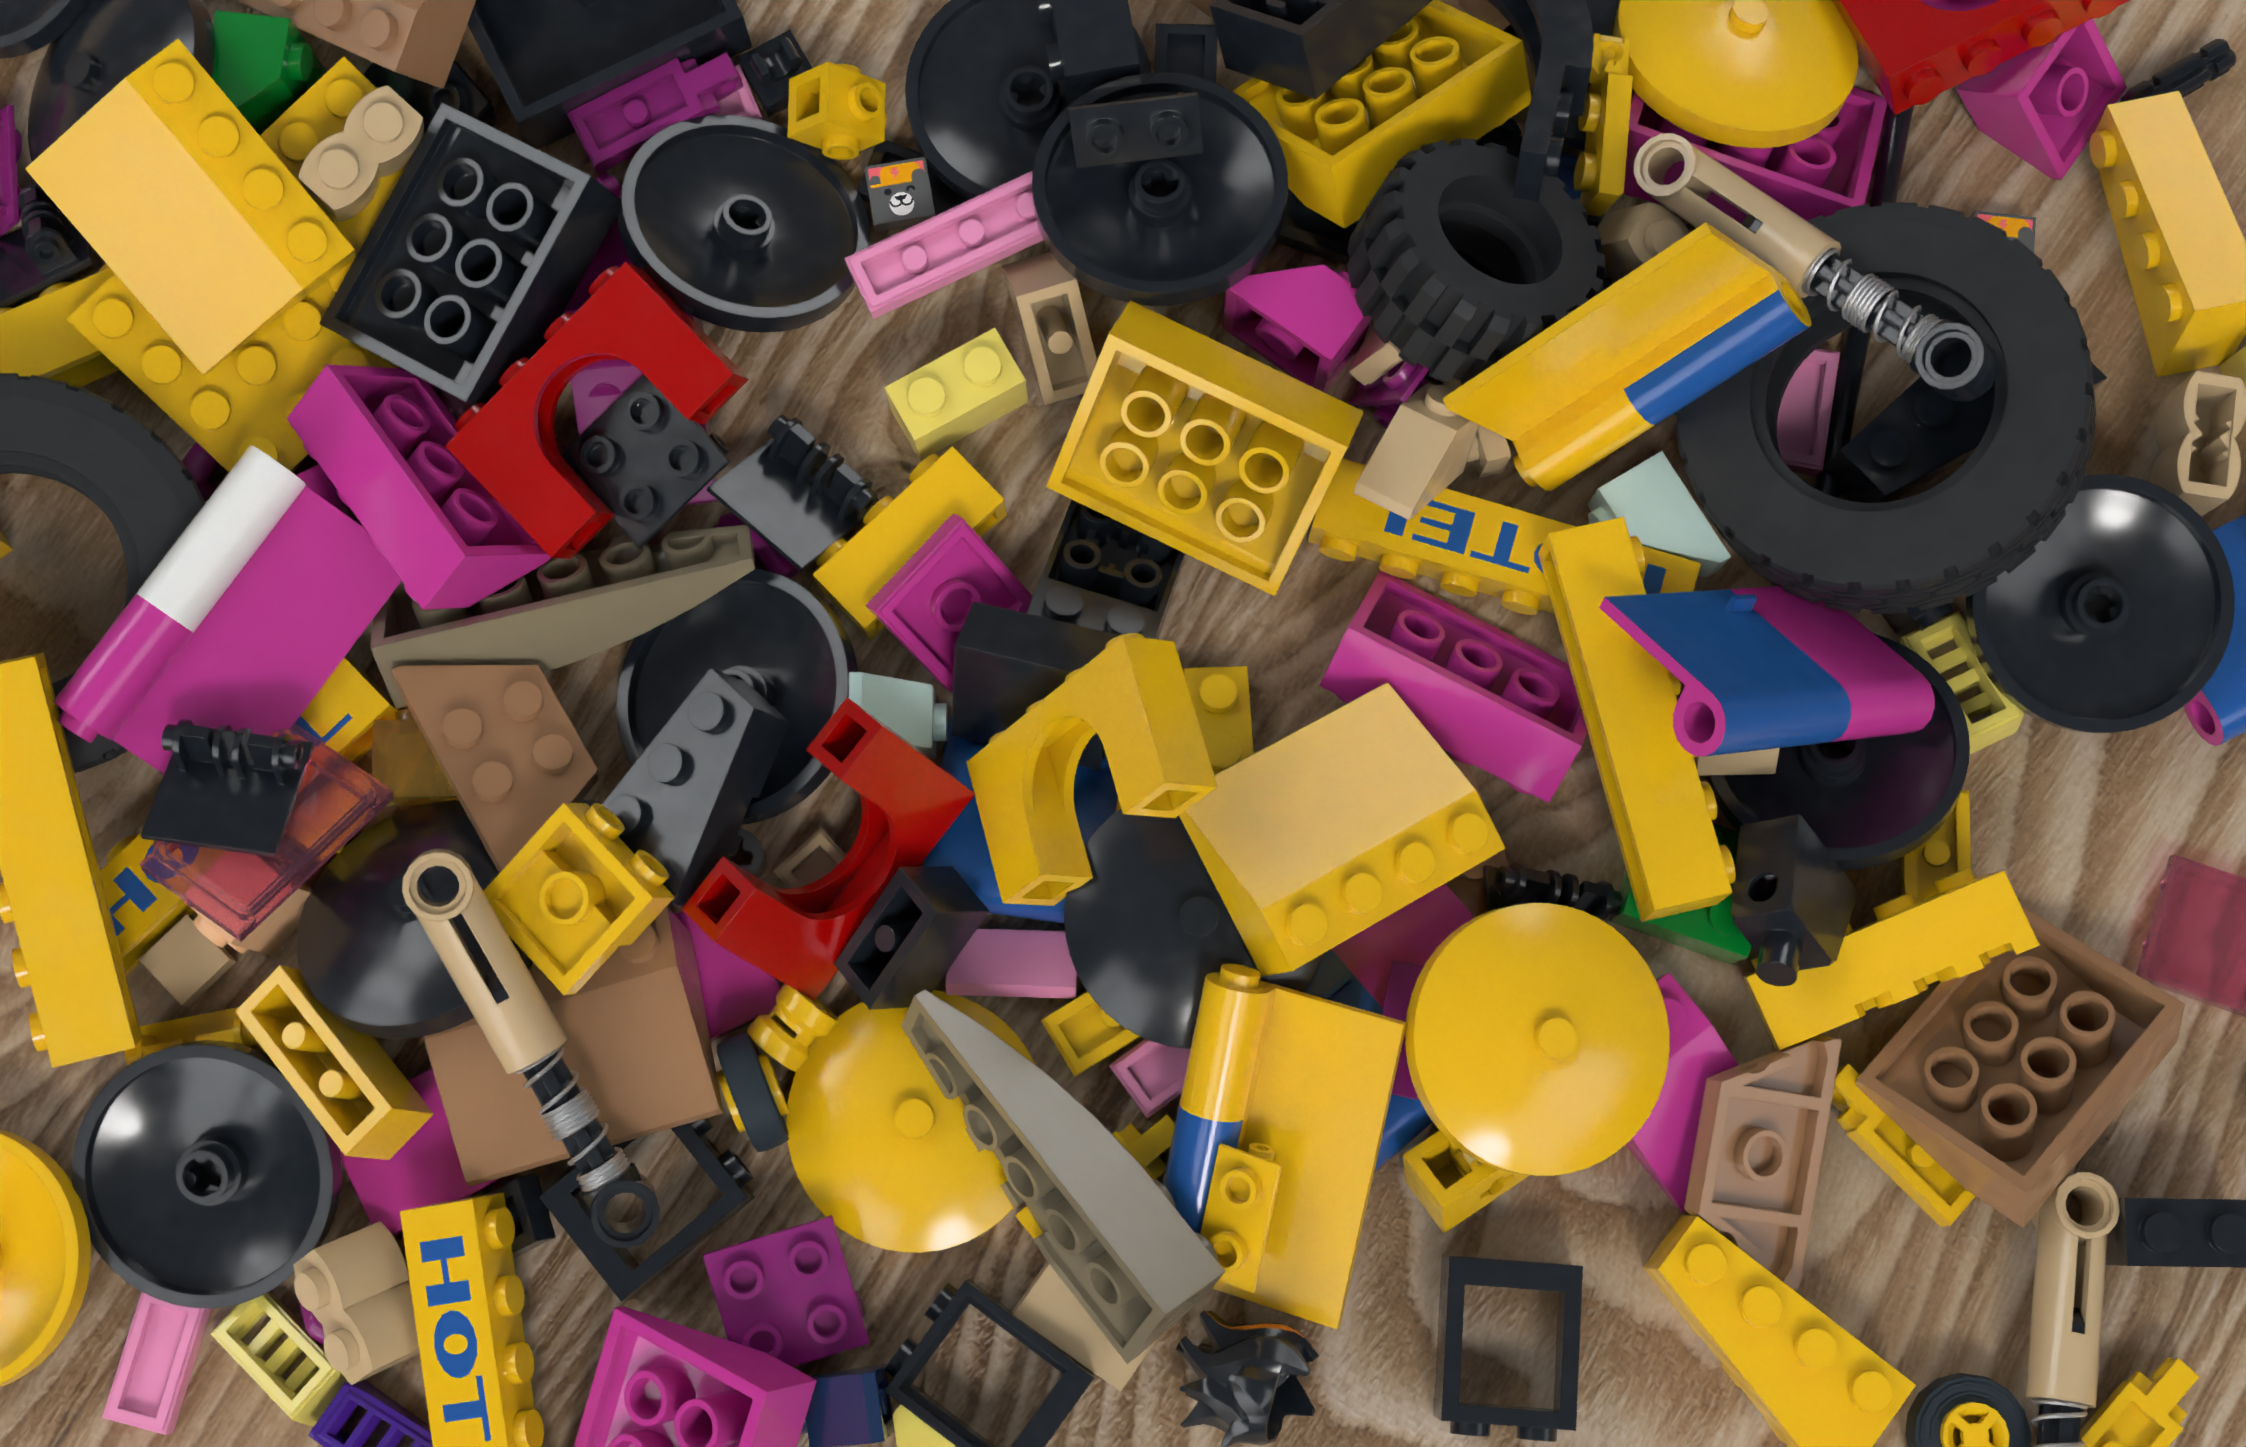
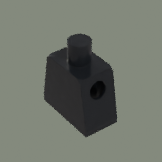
(1789, 898)

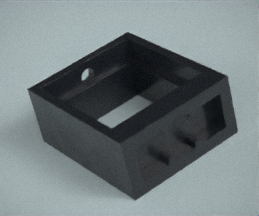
(617, 1264)
(945, 1313)
(1475, 1418)

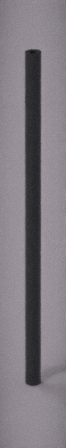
(1855, 341)

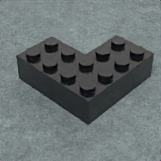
(572, 51)

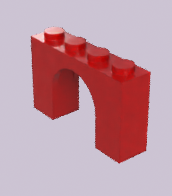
(1927, 50)
(512, 436)
(805, 928)

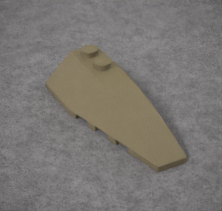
(565, 605)
(1100, 1213)

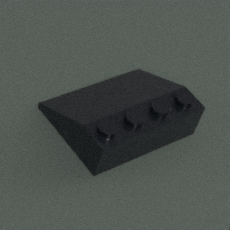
(471, 257)

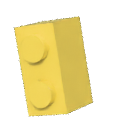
(957, 394)

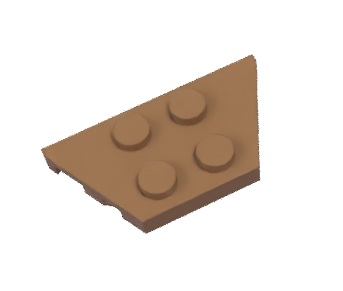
(499, 746)
(1764, 1152)

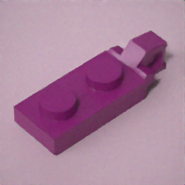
(629, 115)

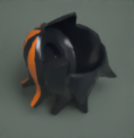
(1247, 1378)

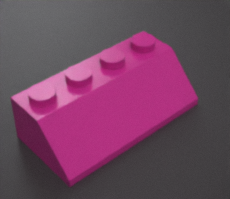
(387, 456)
(1466, 682)

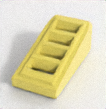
(2005, 715)
(310, 1386)

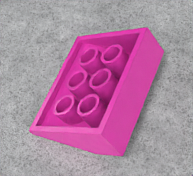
(1807, 177)
(689, 1390)

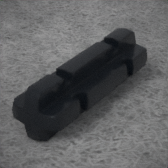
(2187, 73)

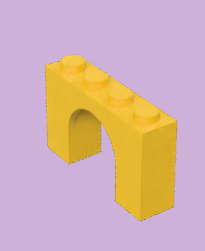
(1027, 773)

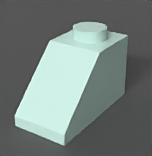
(1660, 513)
(904, 707)

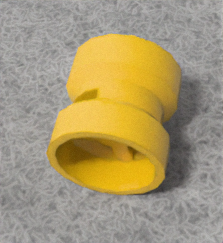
(792, 1027)

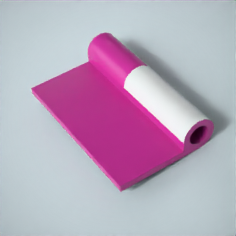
(233, 617)

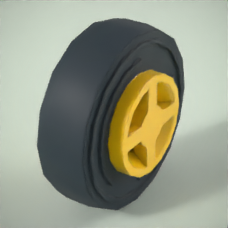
(752, 1092)
(1965, 1398)

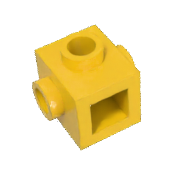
(837, 110)

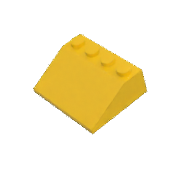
(1421, 86)
(191, 208)
(1202, 447)
(1337, 829)

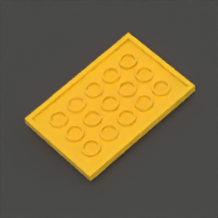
(264, 380)

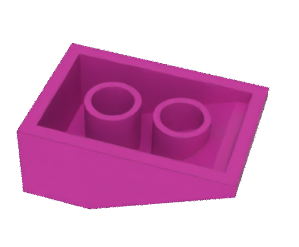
(1670, 1132)

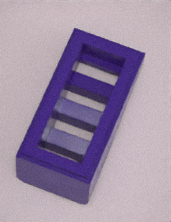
(379, 1406)

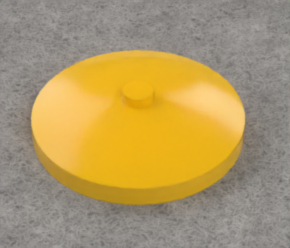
(1740, 66)
(1537, 1039)
(884, 1141)
(41, 1256)

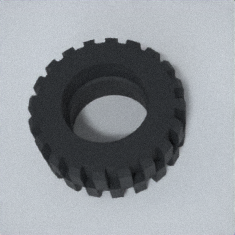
(1437, 302)

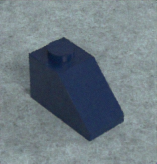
(850, 1408)

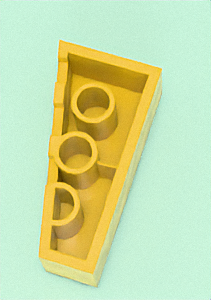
(2173, 232)
(1898, 956)
(1781, 1350)

